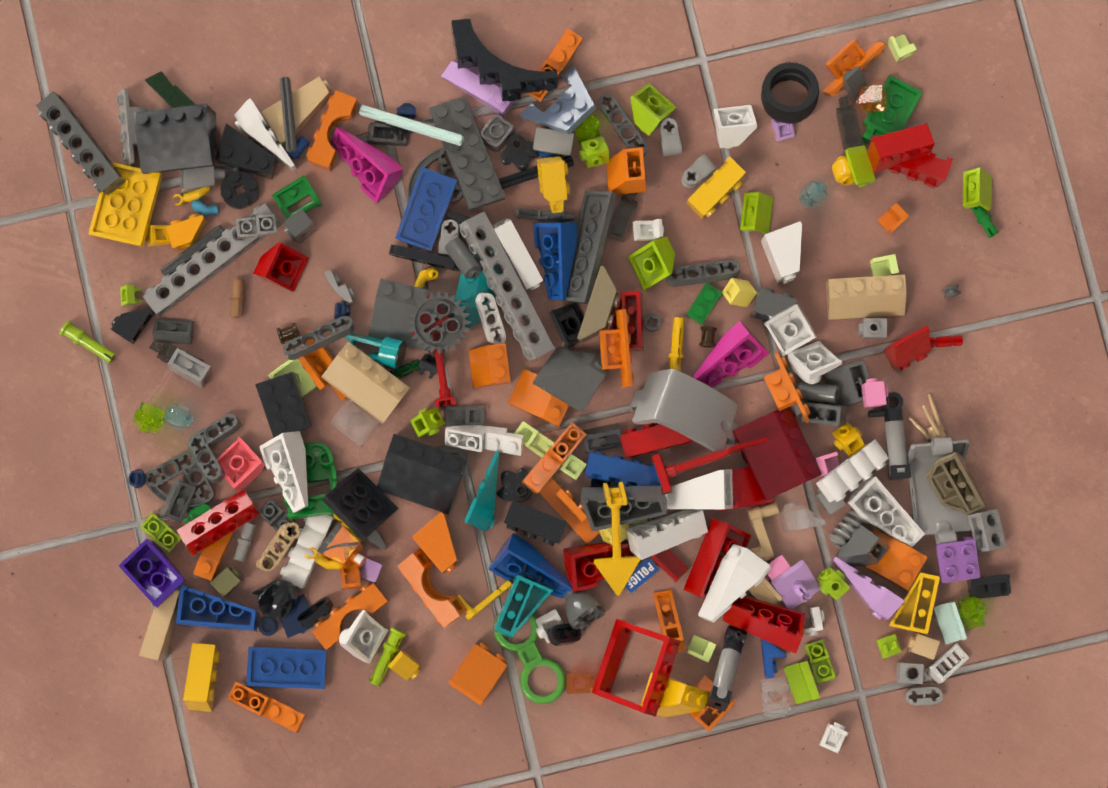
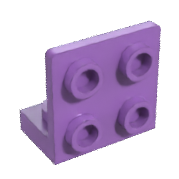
(958, 560)

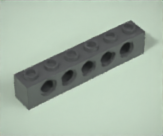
(111, 178)

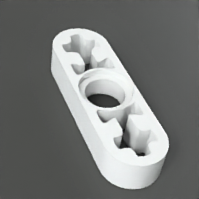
(491, 303)

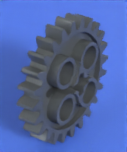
(430, 307)

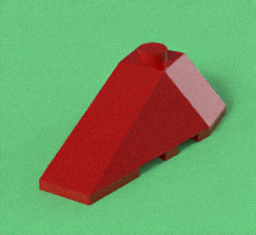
(580, 563)

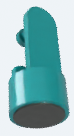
(390, 352)

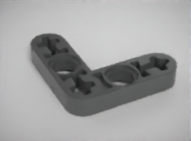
(207, 442)

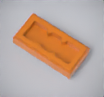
(351, 577)

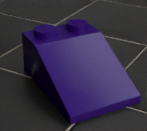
(152, 572)

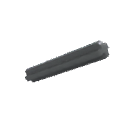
(288, 115)
(186, 255)

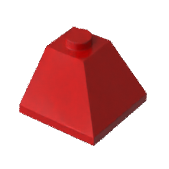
(281, 266)

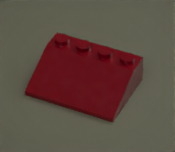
(782, 460)

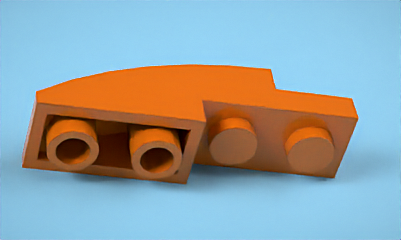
(559, 58)
(554, 458)
(267, 706)

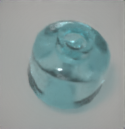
(813, 194)
(177, 417)

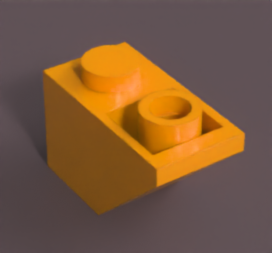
(186, 232)

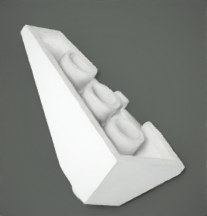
(255, 126)
(287, 460)
(881, 509)
(735, 575)

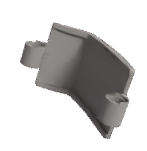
(687, 408)
(926, 508)

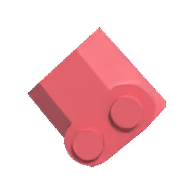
(240, 464)

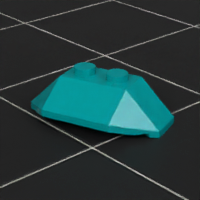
(468, 291)

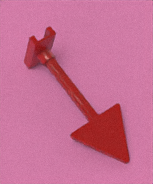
(444, 392)
(665, 472)

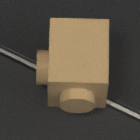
(923, 646)

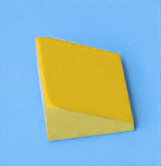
(157, 235)

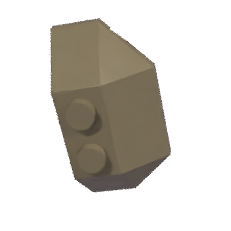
(600, 307)
(955, 484)

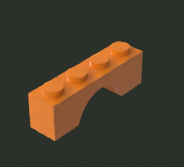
(340, 109)
(416, 571)
(369, 599)

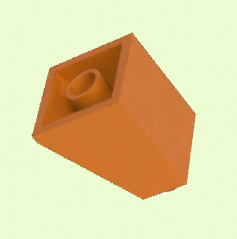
(438, 543)
(478, 673)

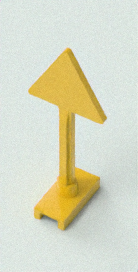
(616, 569)

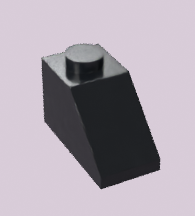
(131, 324)

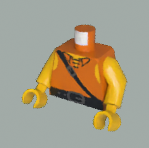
(339, 549)

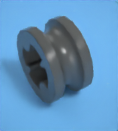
(951, 291)
(654, 317)

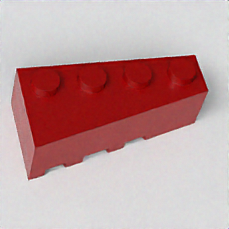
(650, 439)
(767, 621)

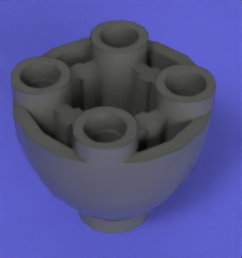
(582, 609)

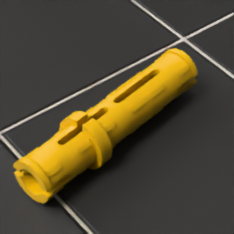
(677, 344)

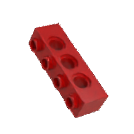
(218, 522)

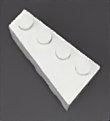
(666, 532)

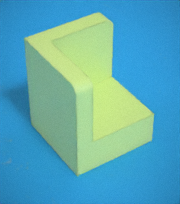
(900, 47)
(884, 266)
(701, 648)

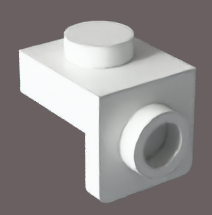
(648, 230)
(817, 618)
(546, 622)
(833, 737)

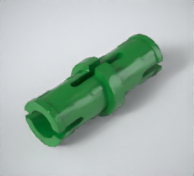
(985, 221)

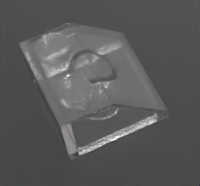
(798, 518)

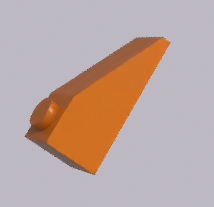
(212, 558)
(668, 616)

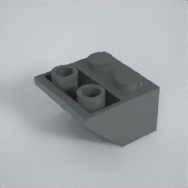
(769, 304)
(849, 380)
(863, 548)

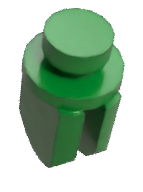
(196, 512)

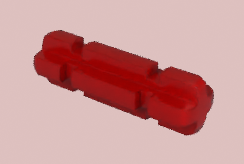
(946, 341)

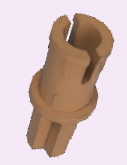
(237, 298)

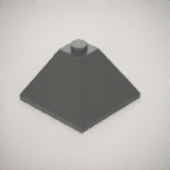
(572, 376)

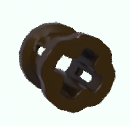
(288, 333)
(708, 337)

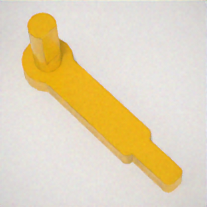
(473, 612)

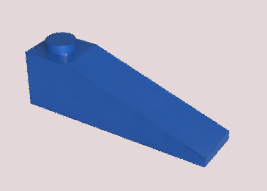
(557, 250)
(522, 559)

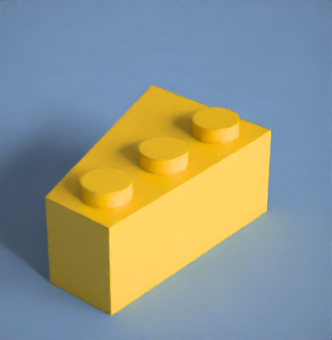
(716, 189)
(918, 605)
(201, 677)

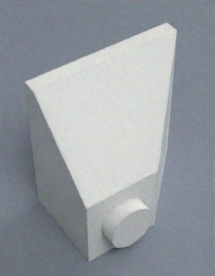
(734, 125)

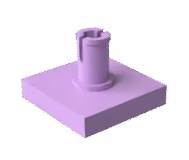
(796, 585)

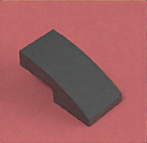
(463, 416)
(377, 539)

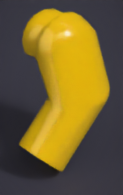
(426, 275)

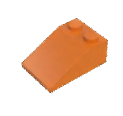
(537, 401)
(899, 564)

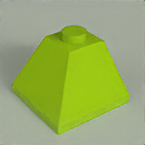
(650, 108)
(653, 262)

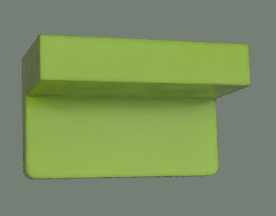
(860, 166)
(977, 189)
(756, 212)
(801, 682)

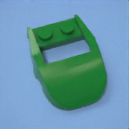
(319, 468)

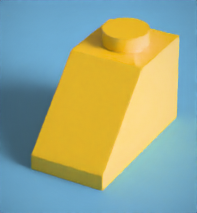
(405, 666)

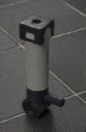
(895, 437)
(727, 667)

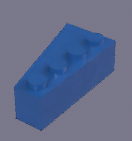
(617, 470)
(209, 611)

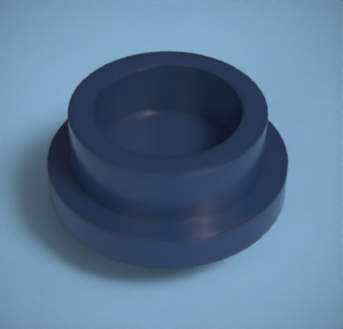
(137, 478)
(268, 626)

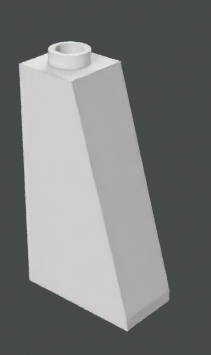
(517, 254)
(703, 492)

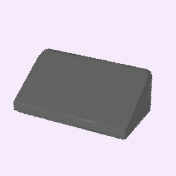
(173, 331)
(602, 438)
(178, 500)

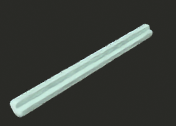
(411, 125)

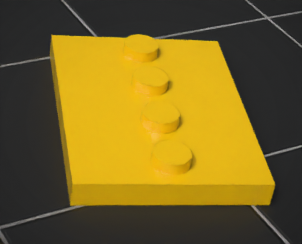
(128, 209)

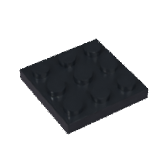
(360, 504)

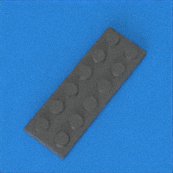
(470, 160)
(591, 238)

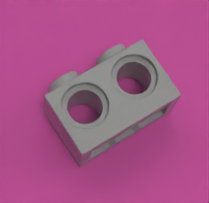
(987, 530)

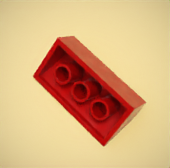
(711, 552)

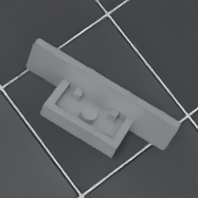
(127, 120)

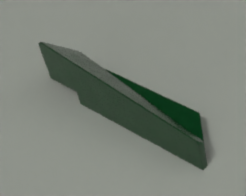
(171, 95)

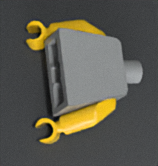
(197, 182)

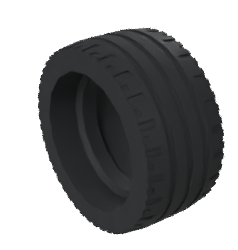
(793, 72)

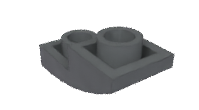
(853, 81)
(275, 516)

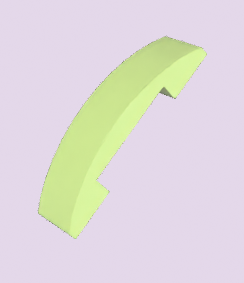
(540, 445)

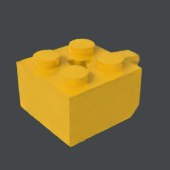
(552, 181)

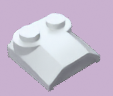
(791, 329)
(812, 362)
(363, 637)

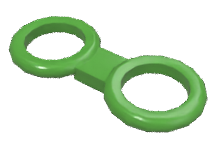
(531, 658)

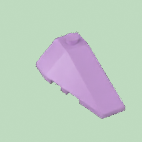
(468, 82)
(877, 598)

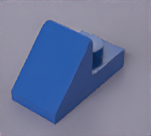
(768, 652)

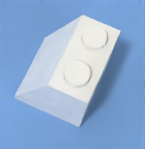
(784, 251)

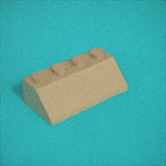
(866, 297)
(365, 382)

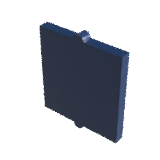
(291, 624)

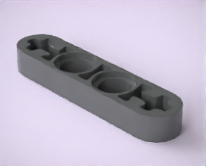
(624, 124)
(703, 276)
(317, 335)

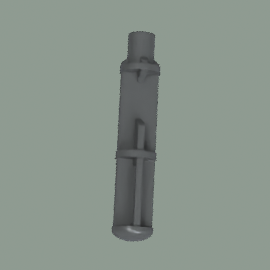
(543, 215)

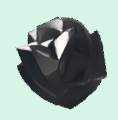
(277, 598)

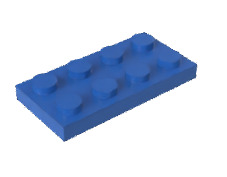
(426, 209)
(286, 667)

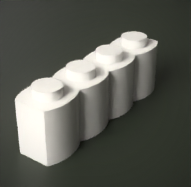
(852, 470)
(312, 535)

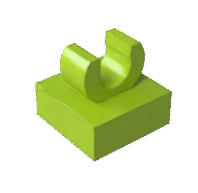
(127, 295)
(888, 646)

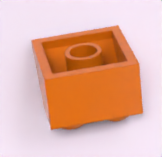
(489, 365)

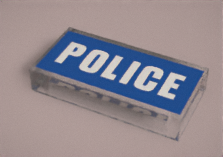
(642, 574)

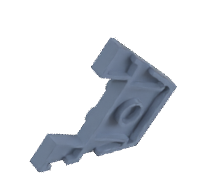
(568, 109)

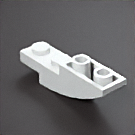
(484, 437)

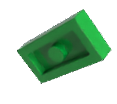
(703, 304)

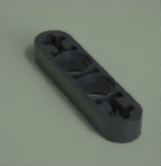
(423, 257)

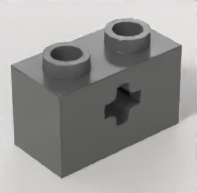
(299, 226)
(826, 413)

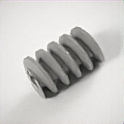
(846, 529)

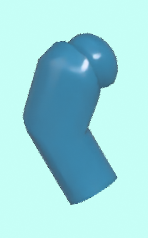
(204, 210)

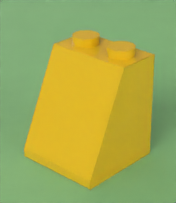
(680, 698)

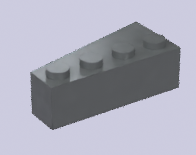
(642, 503)

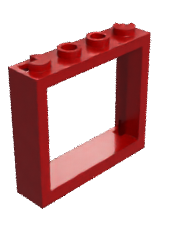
(612, 660)

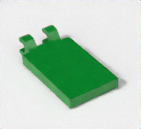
(899, 107)

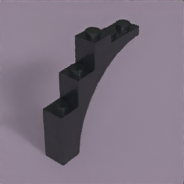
(492, 70)

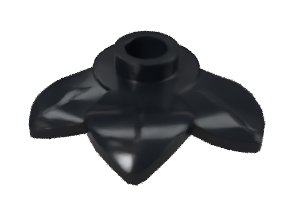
(518, 155)
(512, 484)

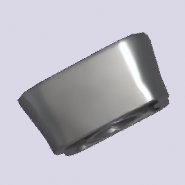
(497, 133)

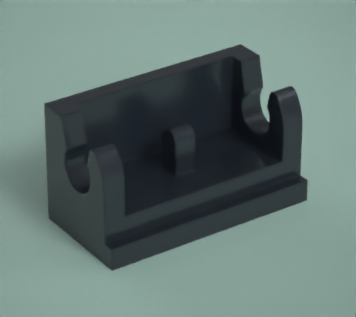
(989, 586)

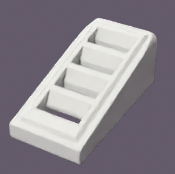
(941, 677)

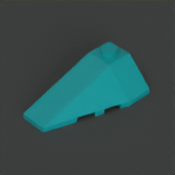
(483, 506)

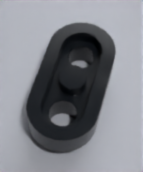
(313, 613)
(563, 635)

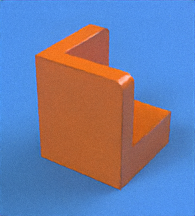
(893, 218)

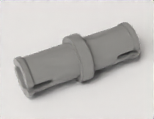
(244, 542)

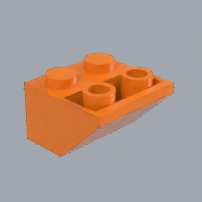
(627, 172)
(710, 716)

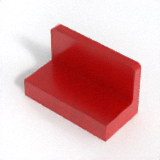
(670, 564)

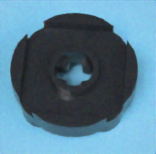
(244, 199)

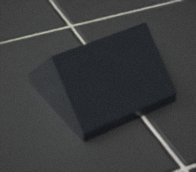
(568, 323)

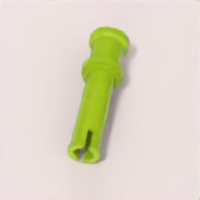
(79, 337)
(390, 648)

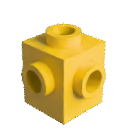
(848, 435)

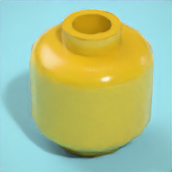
(842, 171)

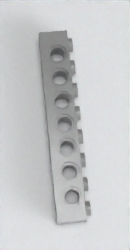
(207, 270)
(507, 276)

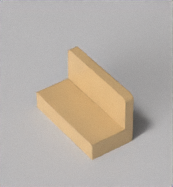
(765, 592)

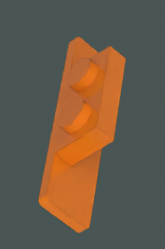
(848, 58)
(615, 349)
(316, 364)
(782, 389)
(568, 510)

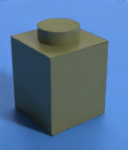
(227, 581)

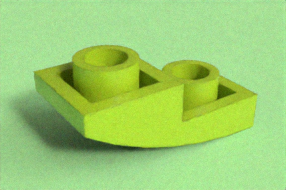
(160, 532)
(820, 662)

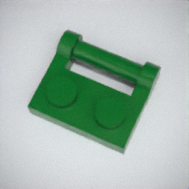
(295, 193)

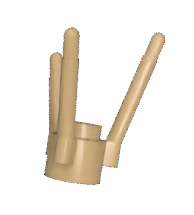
(936, 430)

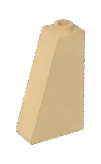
(306, 104)
(161, 628)

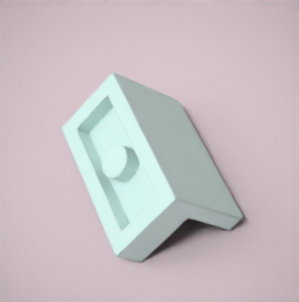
(949, 622)

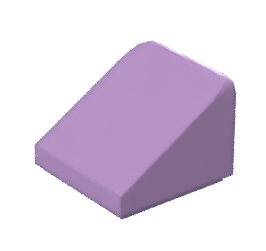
(782, 130)
(371, 570)

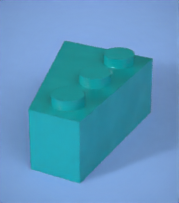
(519, 605)

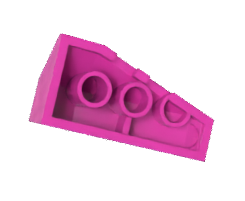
(372, 167)
(732, 353)

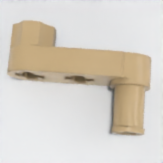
(756, 518)
(269, 555)

